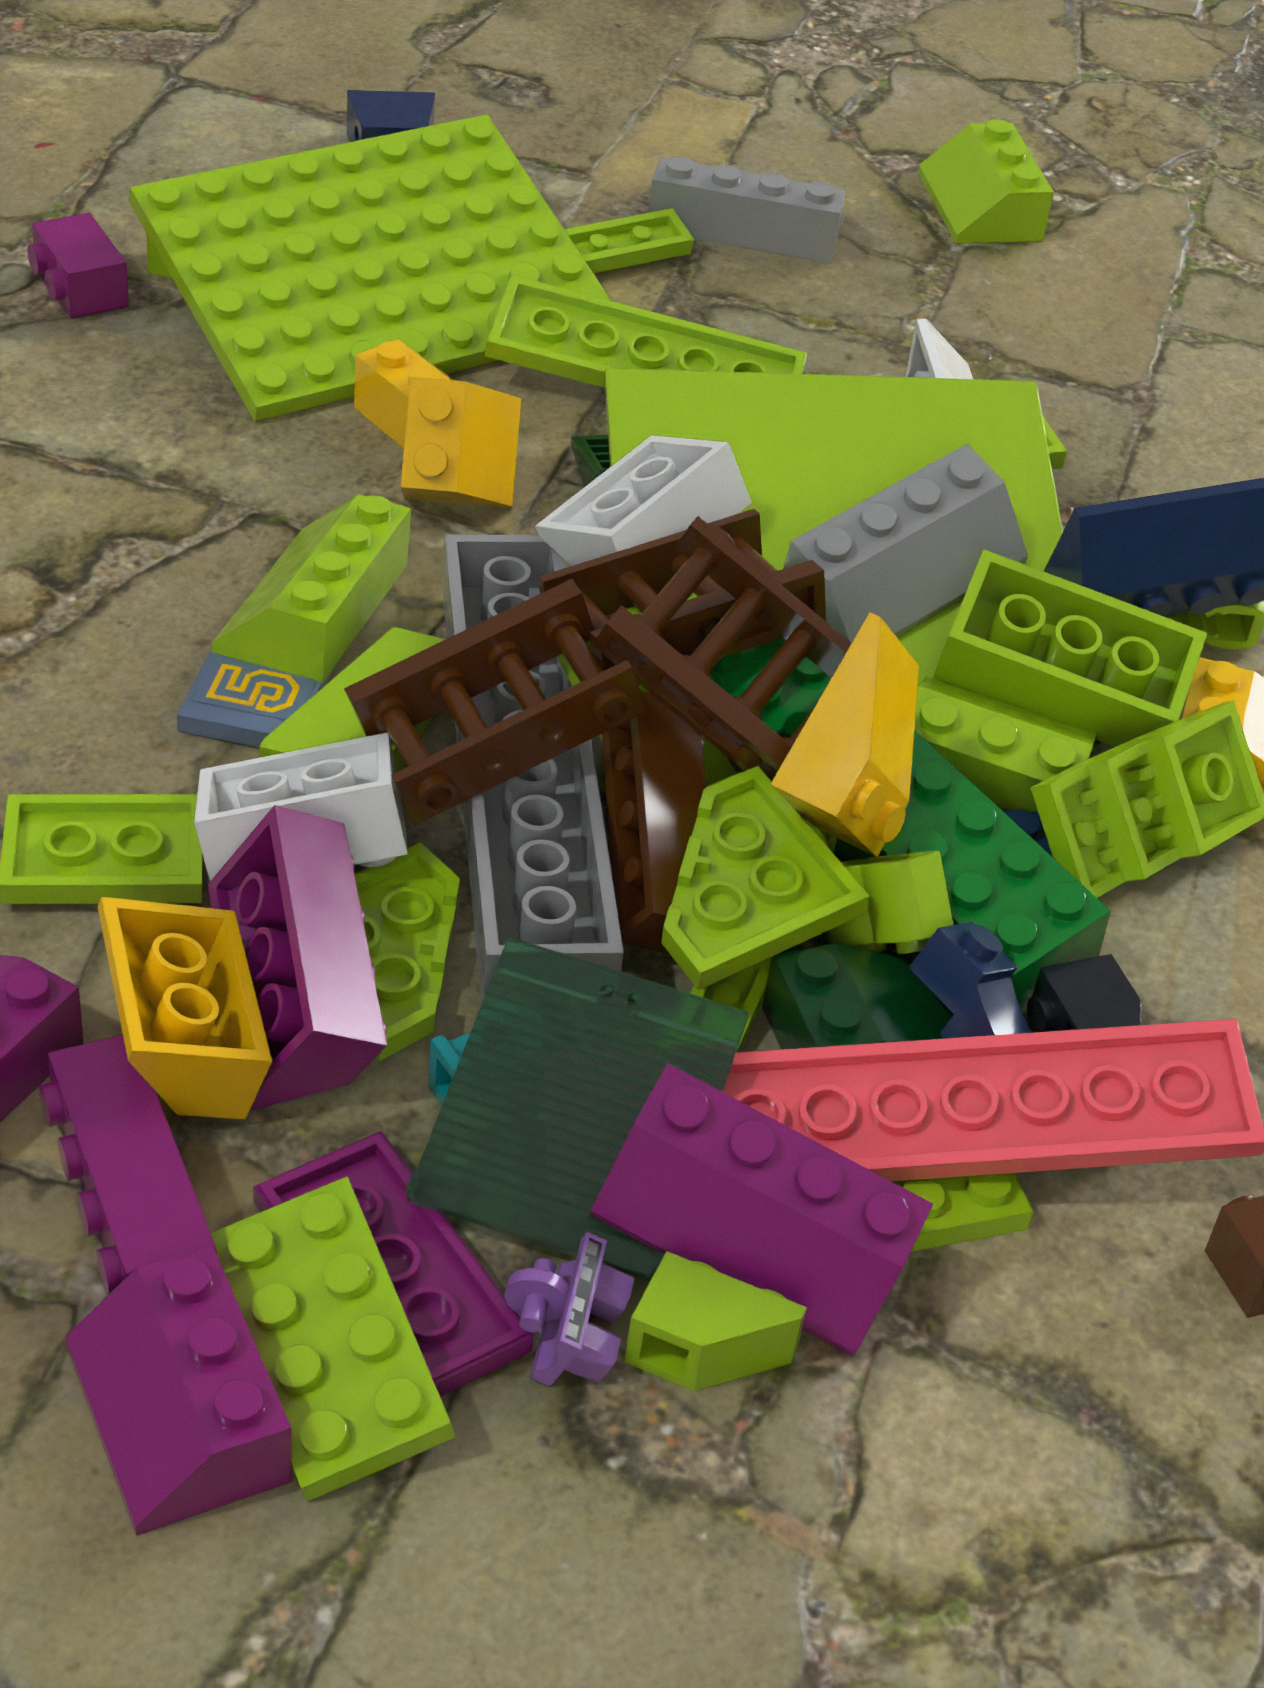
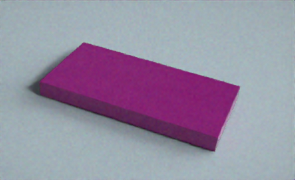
(440, 1283)

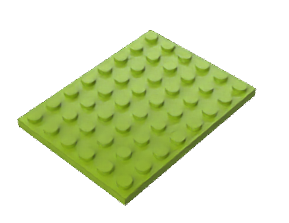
(355, 248)

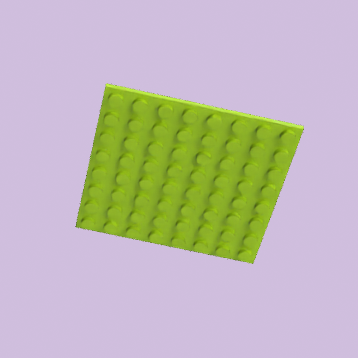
(835, 440)

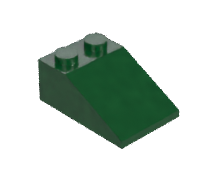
(848, 998)

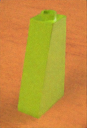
(329, 714)

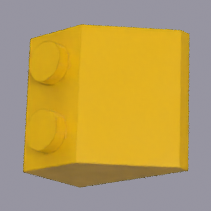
(384, 383)
(460, 443)

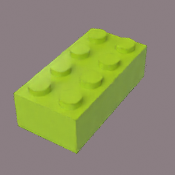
(1069, 652)

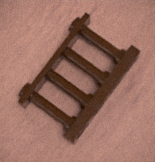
(641, 572)
(476, 661)
(686, 682)

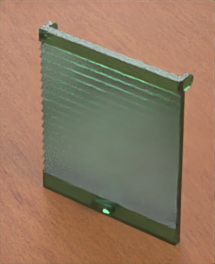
(555, 1092)

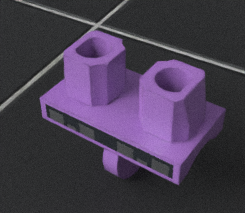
(564, 1306)

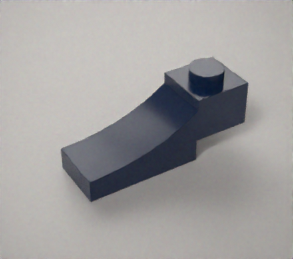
(973, 980)

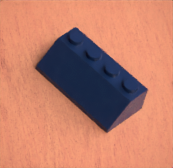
(1170, 549)

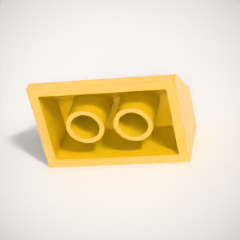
(186, 1004)

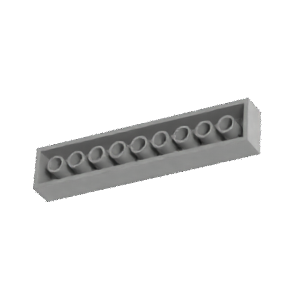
(540, 836)

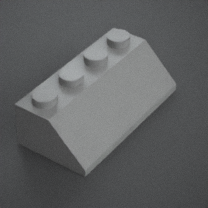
(751, 208)
(912, 544)

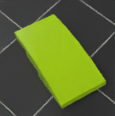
(1152, 800)

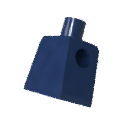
(387, 112)

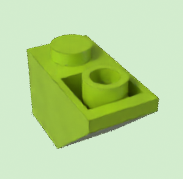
(709, 1326)

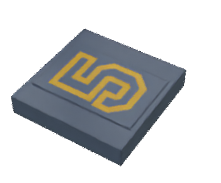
(242, 700)

